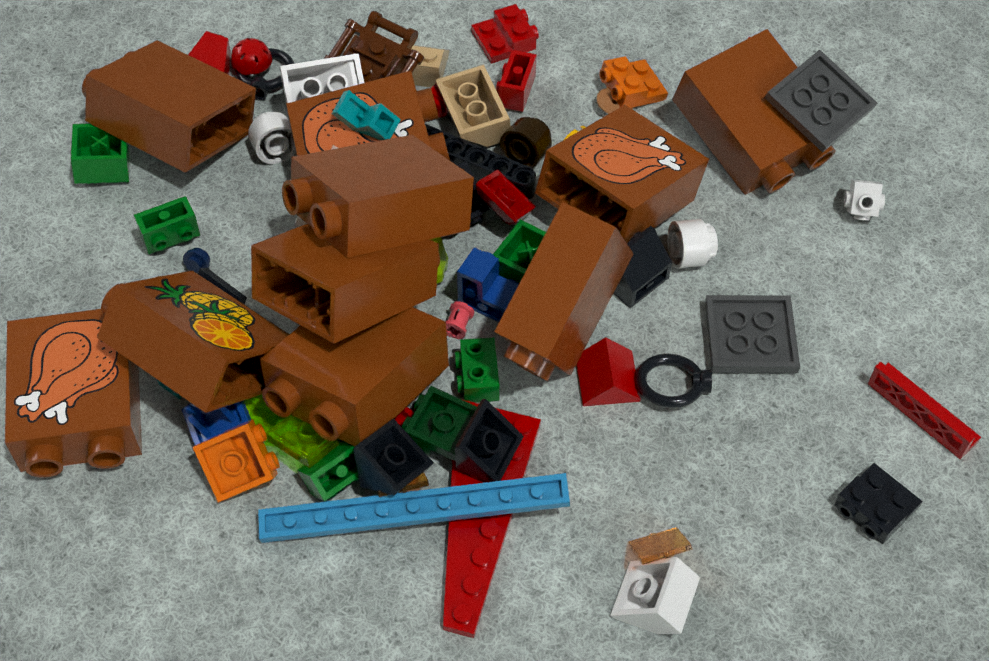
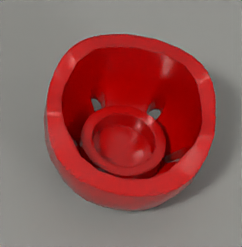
(251, 51)

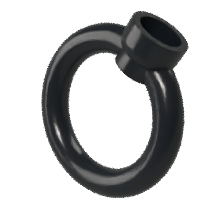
(262, 85)
(700, 382)

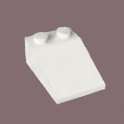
(320, 76)

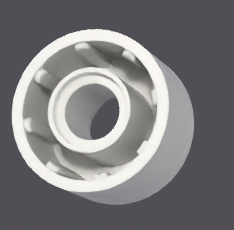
(272, 137)
(691, 243)

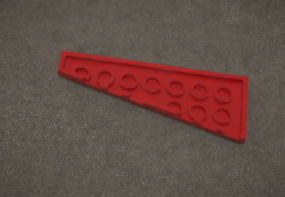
(478, 541)

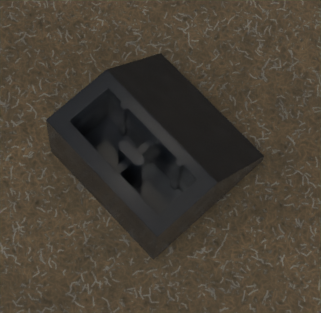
(646, 269)

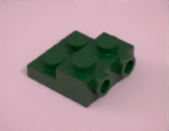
(438, 421)

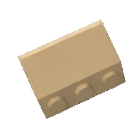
(431, 67)
(474, 106)

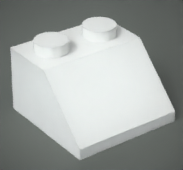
(656, 595)

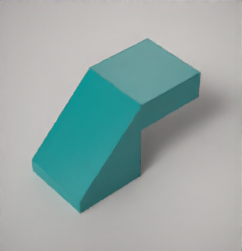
(369, 120)

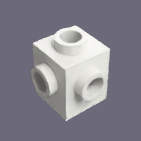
(858, 191)

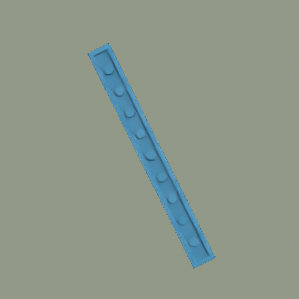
(413, 508)

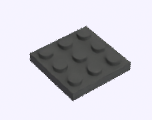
(821, 100)
(751, 334)

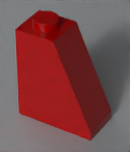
(213, 51)

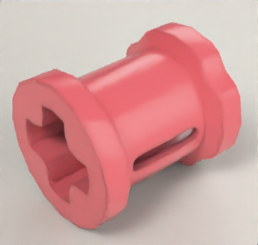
(458, 319)

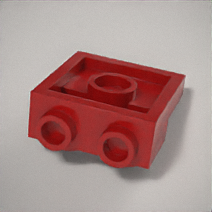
(505, 32)

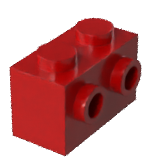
(517, 80)

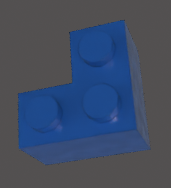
(482, 285)

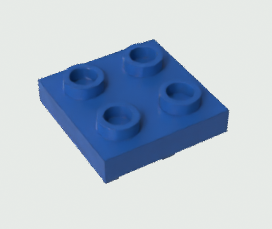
(210, 424)

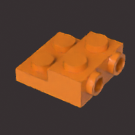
(632, 82)
(237, 460)

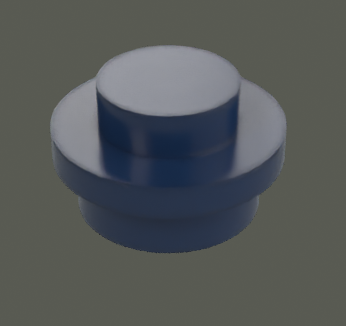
(196, 259)

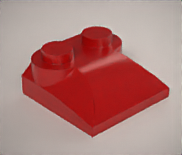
(504, 198)

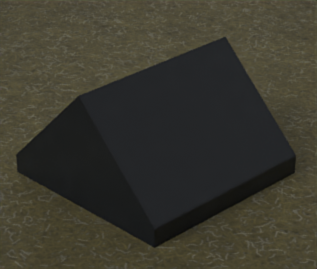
(487, 444)
(389, 459)

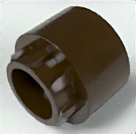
(526, 138)

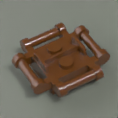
(378, 54)

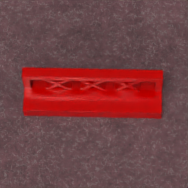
(923, 409)

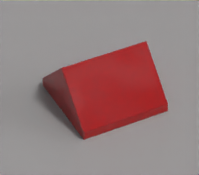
(607, 374)

